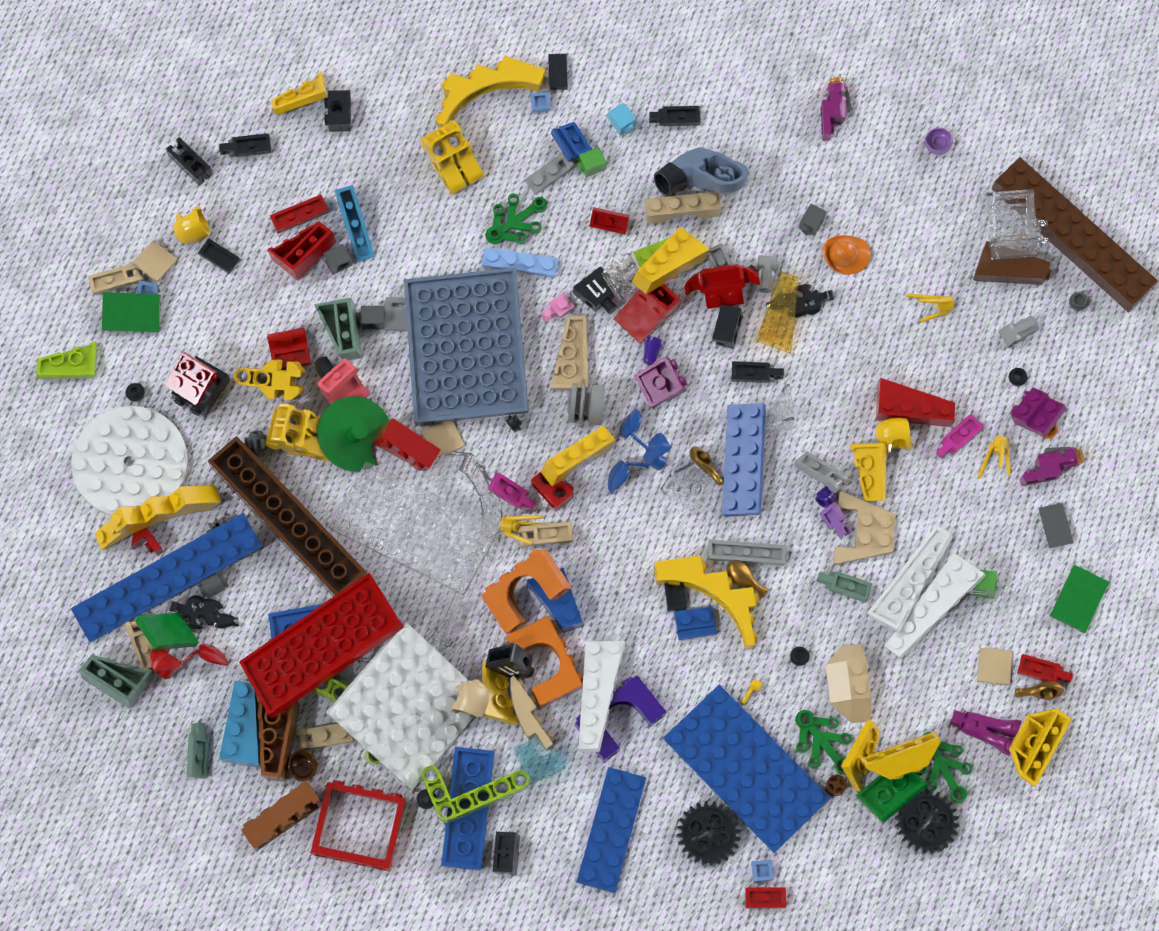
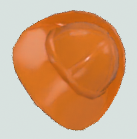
(846, 254)

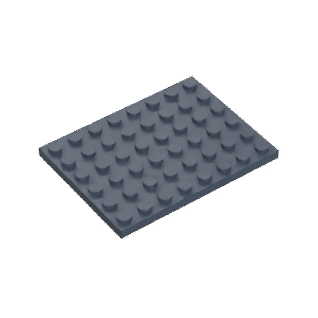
(465, 346)

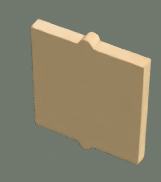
(154, 261)
(444, 436)
(994, 666)

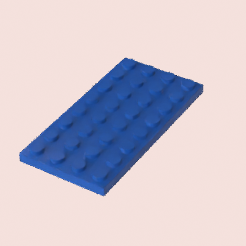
(746, 768)

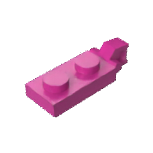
(960, 436)
(510, 492)

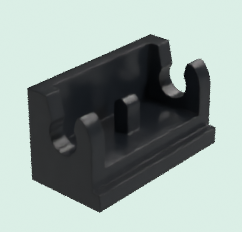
(727, 326)
(506, 853)

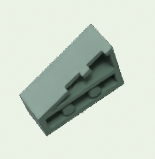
(342, 326)
(115, 679)

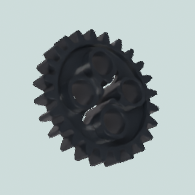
(940, 832)
(715, 850)

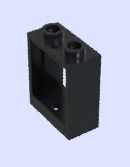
(223, 379)

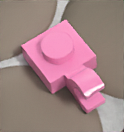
(558, 306)

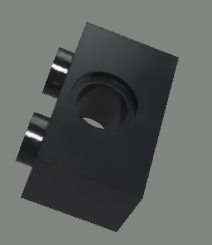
(338, 100)

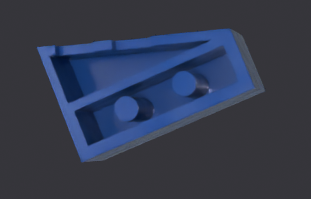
(562, 610)

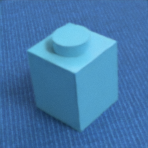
(622, 119)

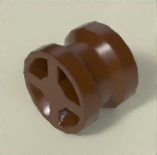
(837, 782)

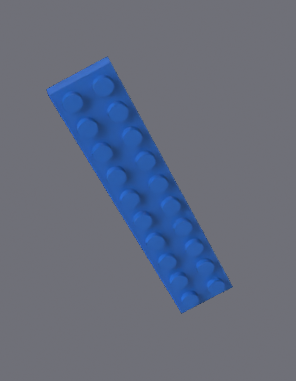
(166, 577)

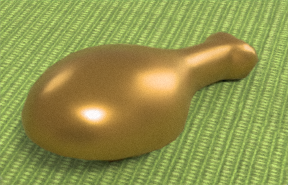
(703, 460)
(742, 575)
(1050, 688)

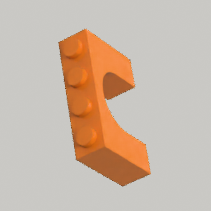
(501, 598)
(567, 680)

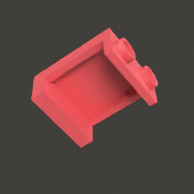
(342, 382)

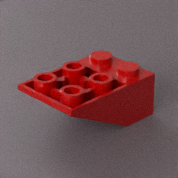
(647, 312)

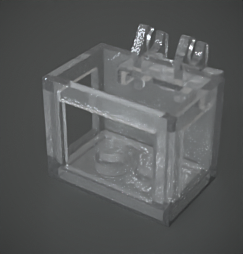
(1014, 226)

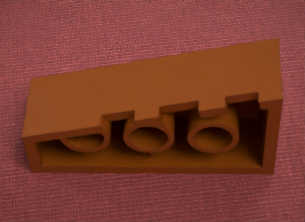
(276, 740)
(281, 816)

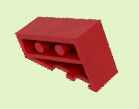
(304, 250)
(406, 445)

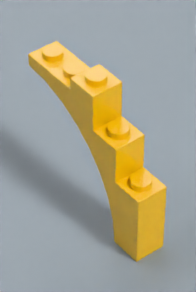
(482, 80)
(154, 510)
(714, 585)

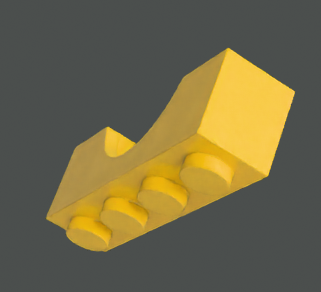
(566, 461)

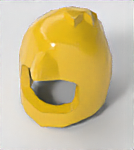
(191, 227)
(894, 433)

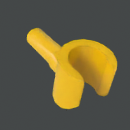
(755, 685)

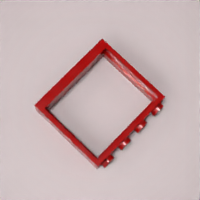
(352, 858)

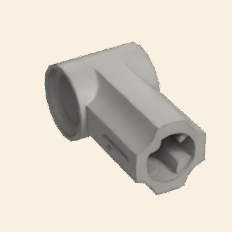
(766, 269)
(1016, 332)

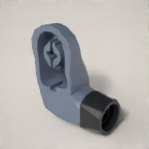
(702, 170)

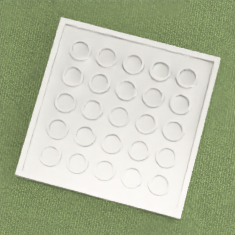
(403, 706)

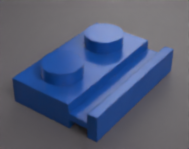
(570, 141)
(695, 623)

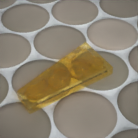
(779, 318)

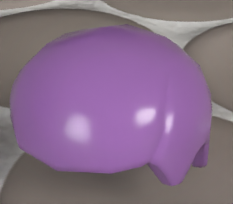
(938, 141)

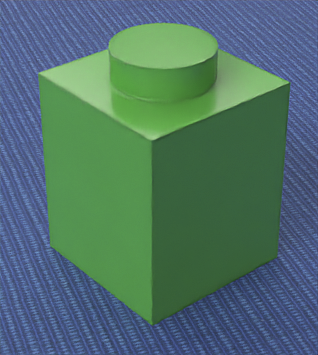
(591, 162)

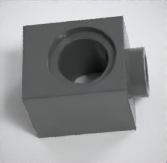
(812, 220)
(338, 259)
(371, 317)

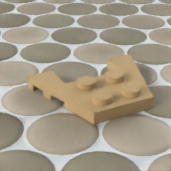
(873, 530)

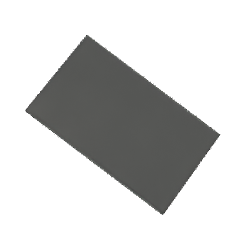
(1055, 525)

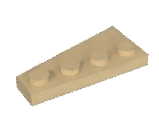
(572, 356)

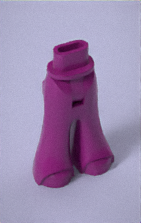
(977, 725)

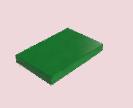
(131, 312)
(1079, 599)
(166, 631)
(887, 796)

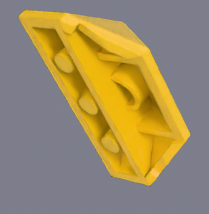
(1037, 743)
(904, 757)

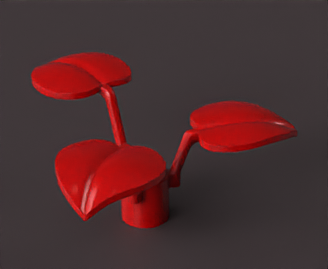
(166, 664)

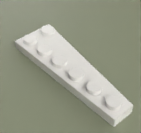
(905, 589)
(943, 593)
(599, 678)

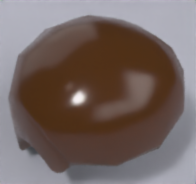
(296, 765)

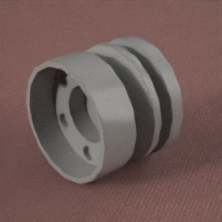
(586, 404)

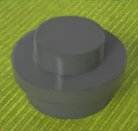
(1078, 301)

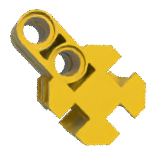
(445, 163)
(276, 379)
(303, 433)

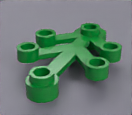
(514, 222)
(820, 738)
(941, 764)

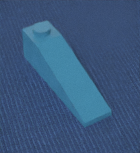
(354, 223)

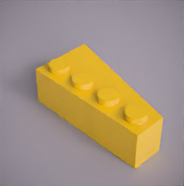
(671, 259)

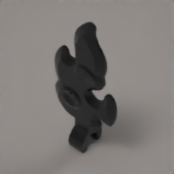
(810, 301)
(207, 608)

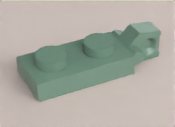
(845, 585)
(197, 752)

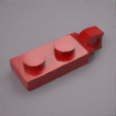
(1043, 670)

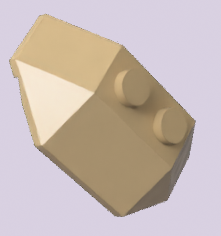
(849, 683)

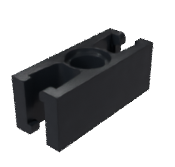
(189, 154)

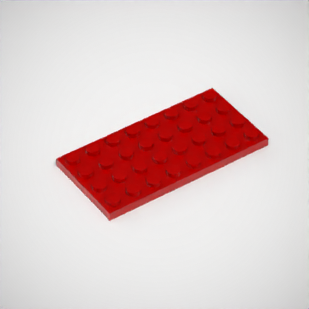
(321, 645)

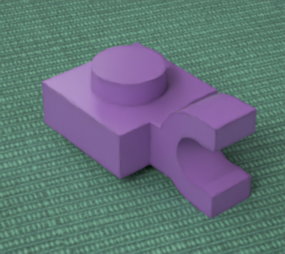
(834, 518)

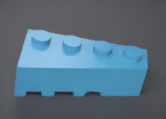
(241, 732)

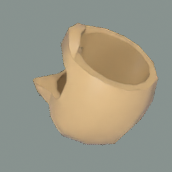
(472, 698)

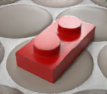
(609, 220)
(765, 898)

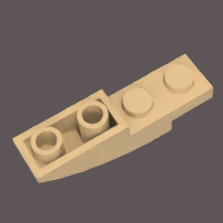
(524, 707)

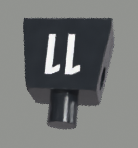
(595, 292)
(510, 661)

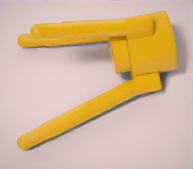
(942, 303)
(1000, 447)
(510, 524)

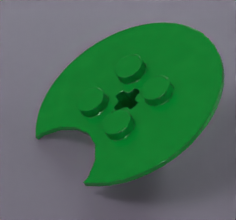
(348, 432)

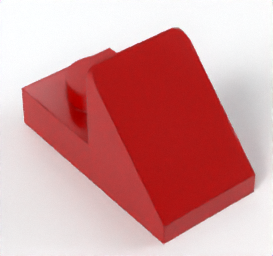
(141, 537)

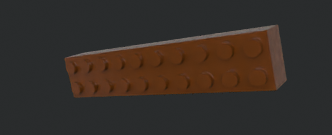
(1079, 237)
(286, 517)

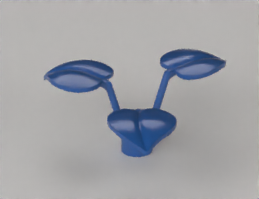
(653, 456)

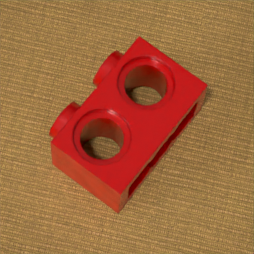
(548, 491)

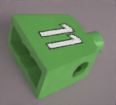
(986, 587)

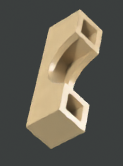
(699, 204)

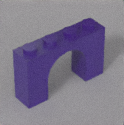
(637, 696)

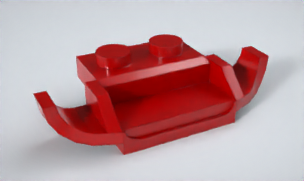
(722, 284)

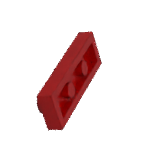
(299, 213)

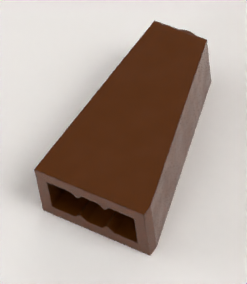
(1014, 270)

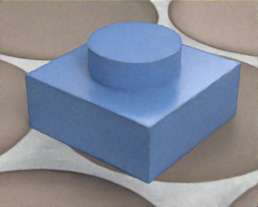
(540, 102)
(147, 288)
(762, 870)

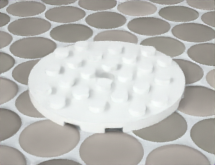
(123, 434)

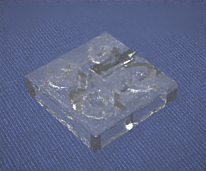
(620, 277)

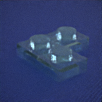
(537, 767)

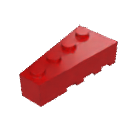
(914, 405)

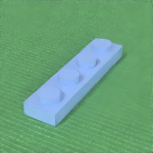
(523, 262)

